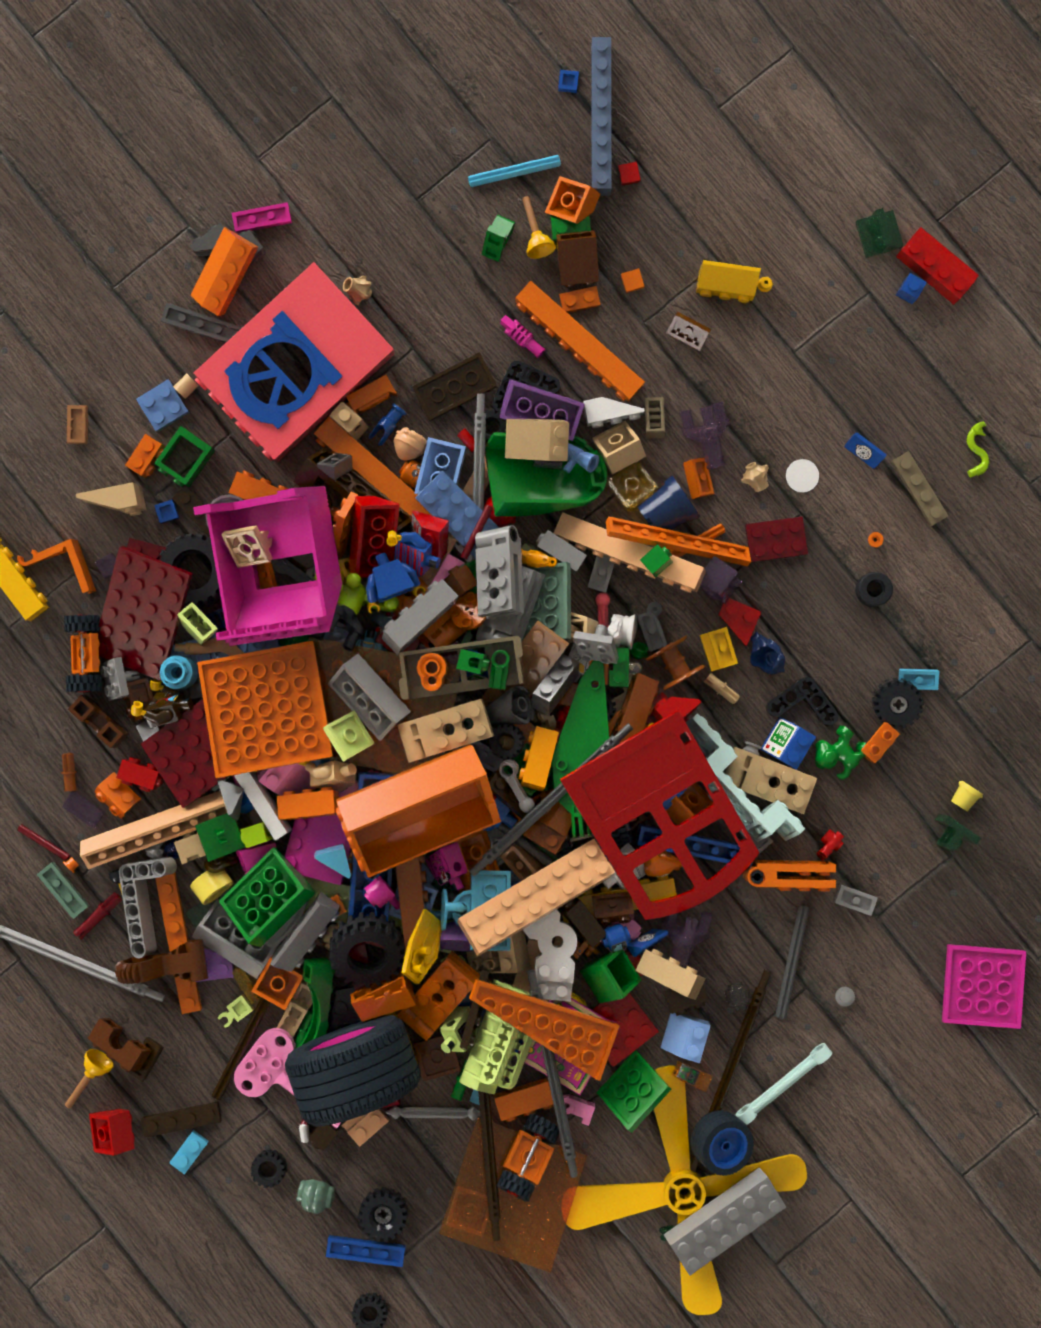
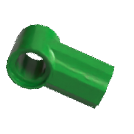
(499, 672)

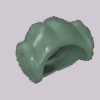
(315, 1195)

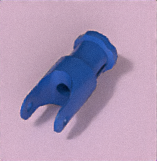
(388, 423)

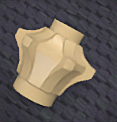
(357, 289)
(756, 476)

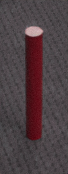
(478, 528)
(43, 842)

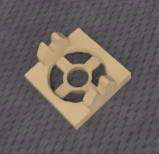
(263, 543)

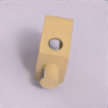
(349, 420)

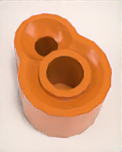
(432, 670)

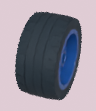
(722, 1142)

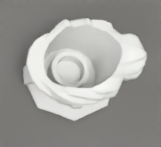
(623, 630)

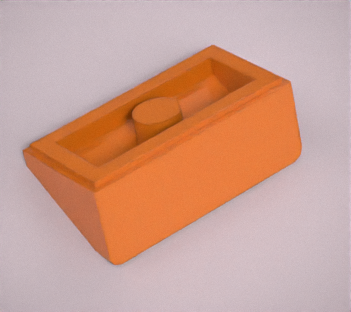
(698, 478)

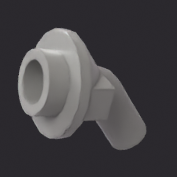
(155, 851)

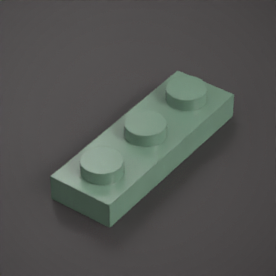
(63, 890)

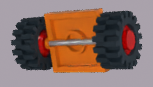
(83, 653)
(528, 1157)

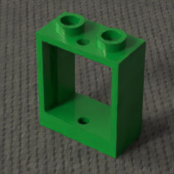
(207, 453)

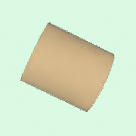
(185, 385)

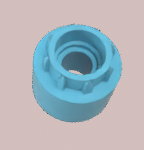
(169, 668)

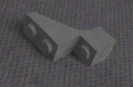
(204, 244)

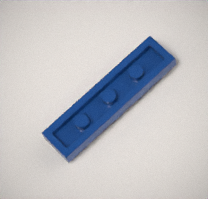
(365, 1251)

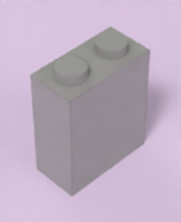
(561, 550)

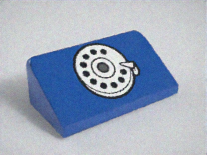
(865, 450)
(646, 941)

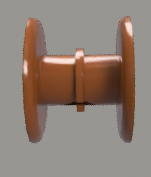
(675, 663)

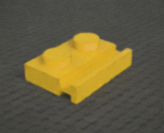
(718, 649)

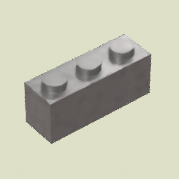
(555, 684)

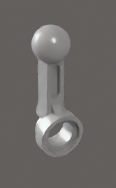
(525, 803)

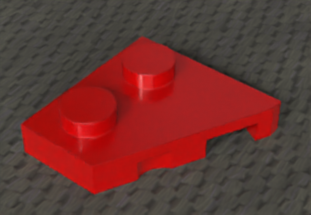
(740, 619)

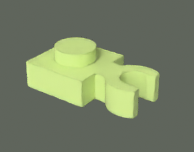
(237, 1009)

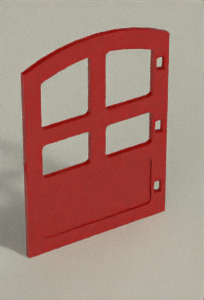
(638, 780)

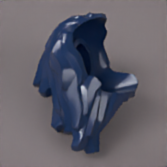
(766, 655)

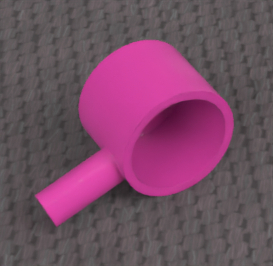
(379, 893)

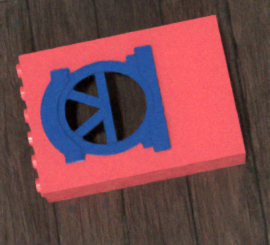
(331, 333)

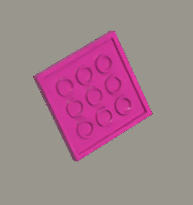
(984, 986)

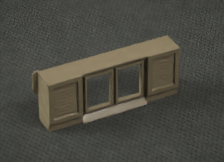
(411, 685)

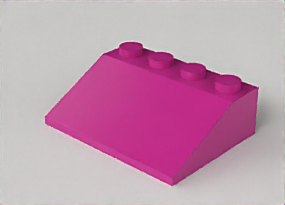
(313, 835)

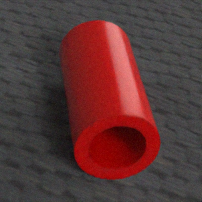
(467, 439)

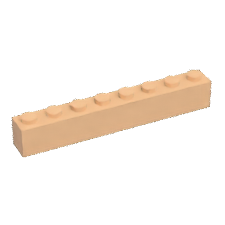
(619, 551)
(150, 830)

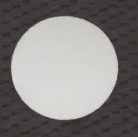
(802, 475)

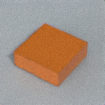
(632, 280)

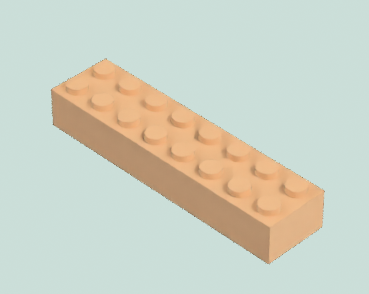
(535, 897)

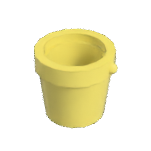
(966, 796)

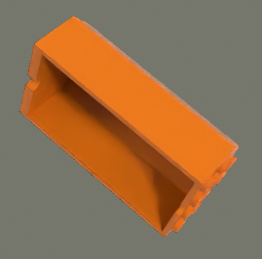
(418, 810)

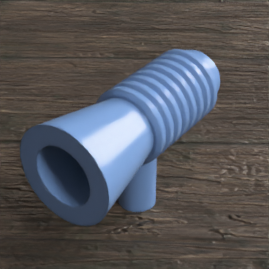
(584, 459)

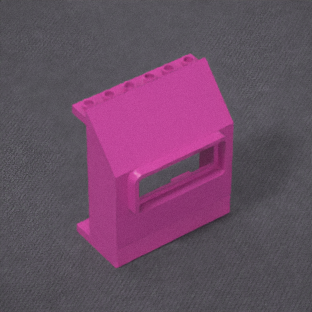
(298, 526)

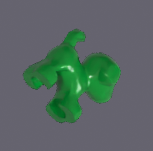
(828, 754)

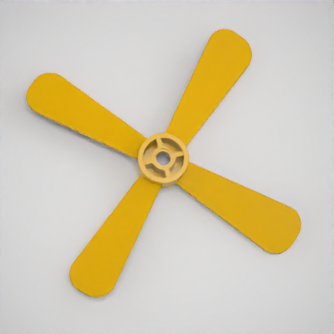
(609, 1202)

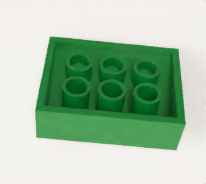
(266, 898)

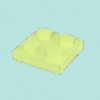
(348, 735)

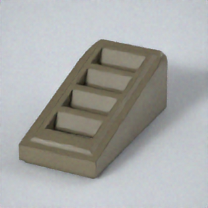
(654, 430)

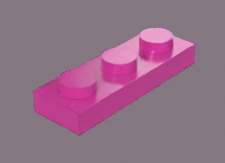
(261, 217)

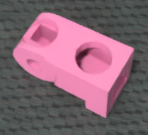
(579, 1107)

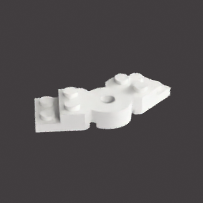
(554, 964)

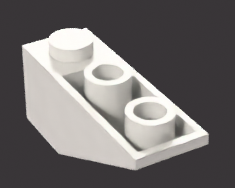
(605, 410)

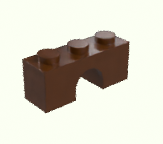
(90, 713)
(106, 1038)

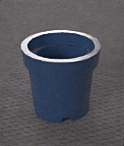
(668, 506)

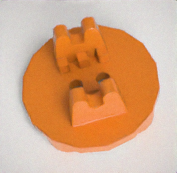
(462, 617)

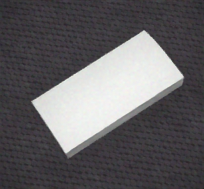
(263, 804)

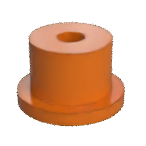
(878, 537)
(71, 864)

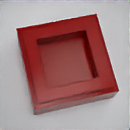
(629, 173)

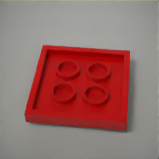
(634, 1026)

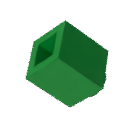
(657, 560)

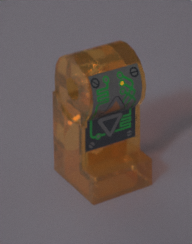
(692, 1076)

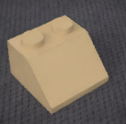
(619, 447)

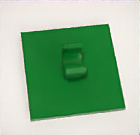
(219, 836)

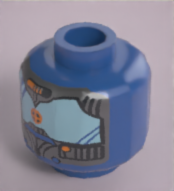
(616, 937)

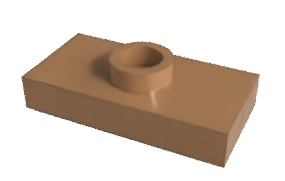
(77, 424)

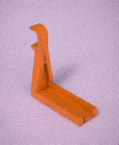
(77, 559)

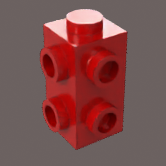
(134, 772)

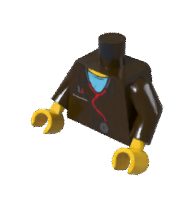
(164, 707)

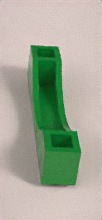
(318, 976)

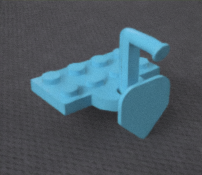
(483, 888)

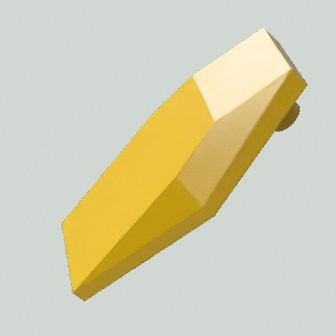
(422, 947)

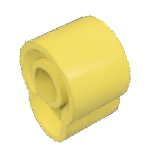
(211, 886)

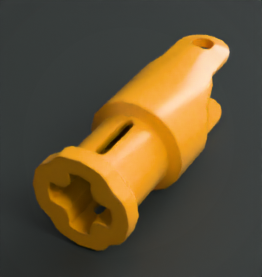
(537, 559)

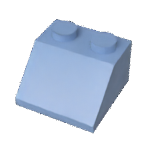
(685, 1036)

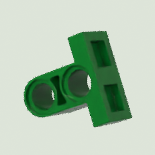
(497, 237)

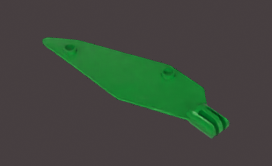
(582, 735)

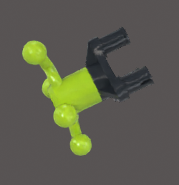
(349, 603)

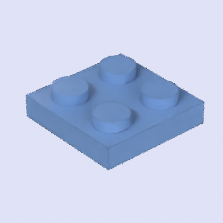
(162, 405)

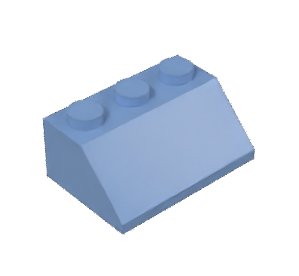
(437, 457)

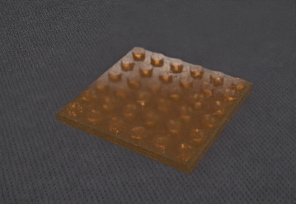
(527, 1229)

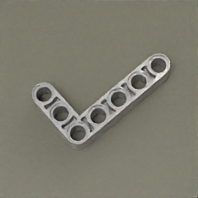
(137, 901)

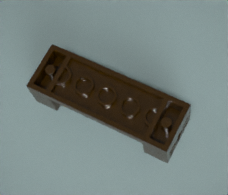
(312, 476)

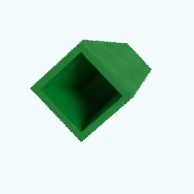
(610, 976)

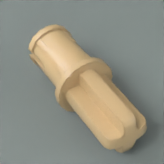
(721, 688)

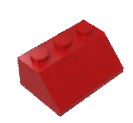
(665, 707)

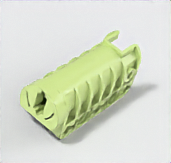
(493, 1052)

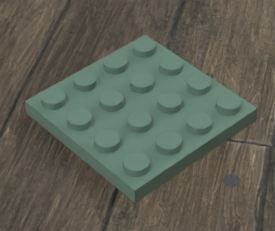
(554, 600)

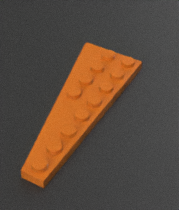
(567, 1032)

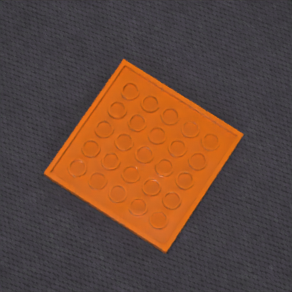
(264, 709)

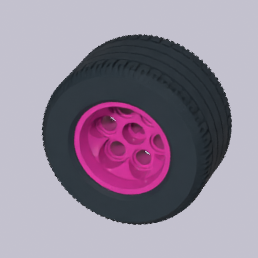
(352, 1071)

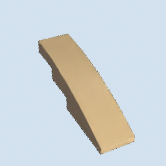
(296, 1010)

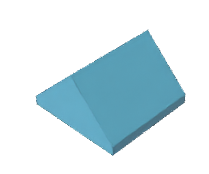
(335, 858)

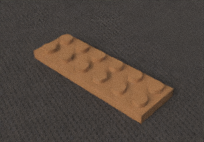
(540, 652)

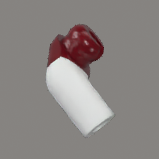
(304, 1131)

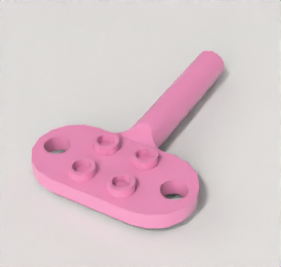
(266, 1065)

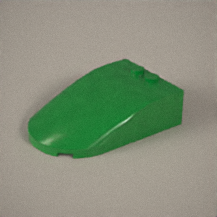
(528, 490)

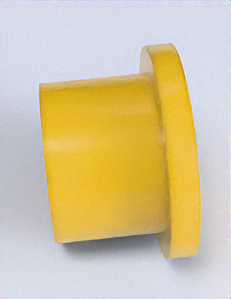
(765, 287)

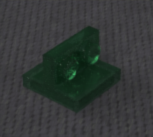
(879, 233)
(954, 833)

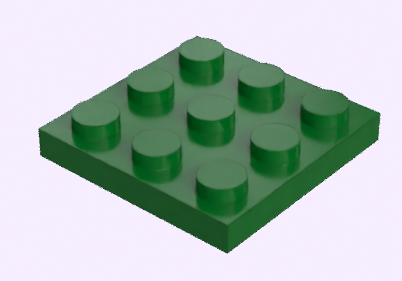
(633, 1091)

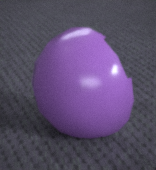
(454, 939)

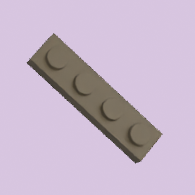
(919, 488)

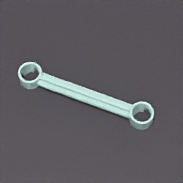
(817, 1056)

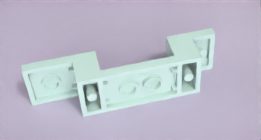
(757, 823)

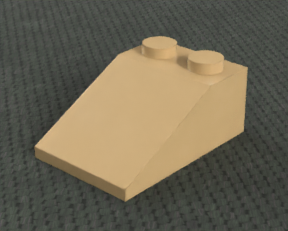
(537, 439)
(123, 498)

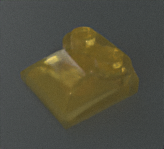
(632, 486)

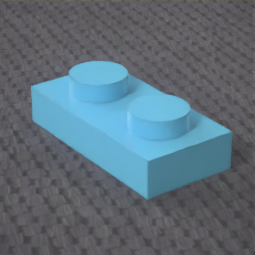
(921, 678)
(189, 1152)

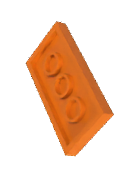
(343, 524)

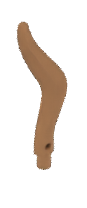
(209, 646)

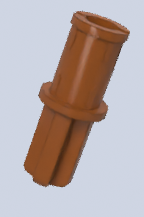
(69, 772)

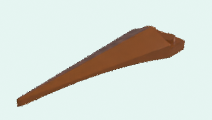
(554, 826)

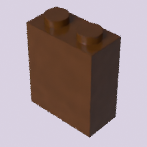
(577, 258)

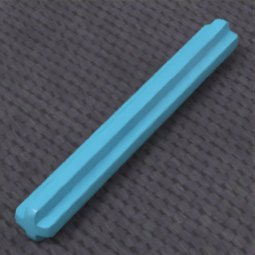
(514, 171)

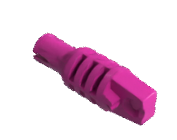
(521, 336)

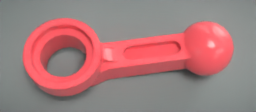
(603, 600)

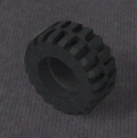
(188, 545)

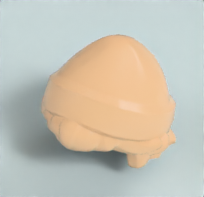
(409, 444)

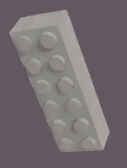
(724, 1221)

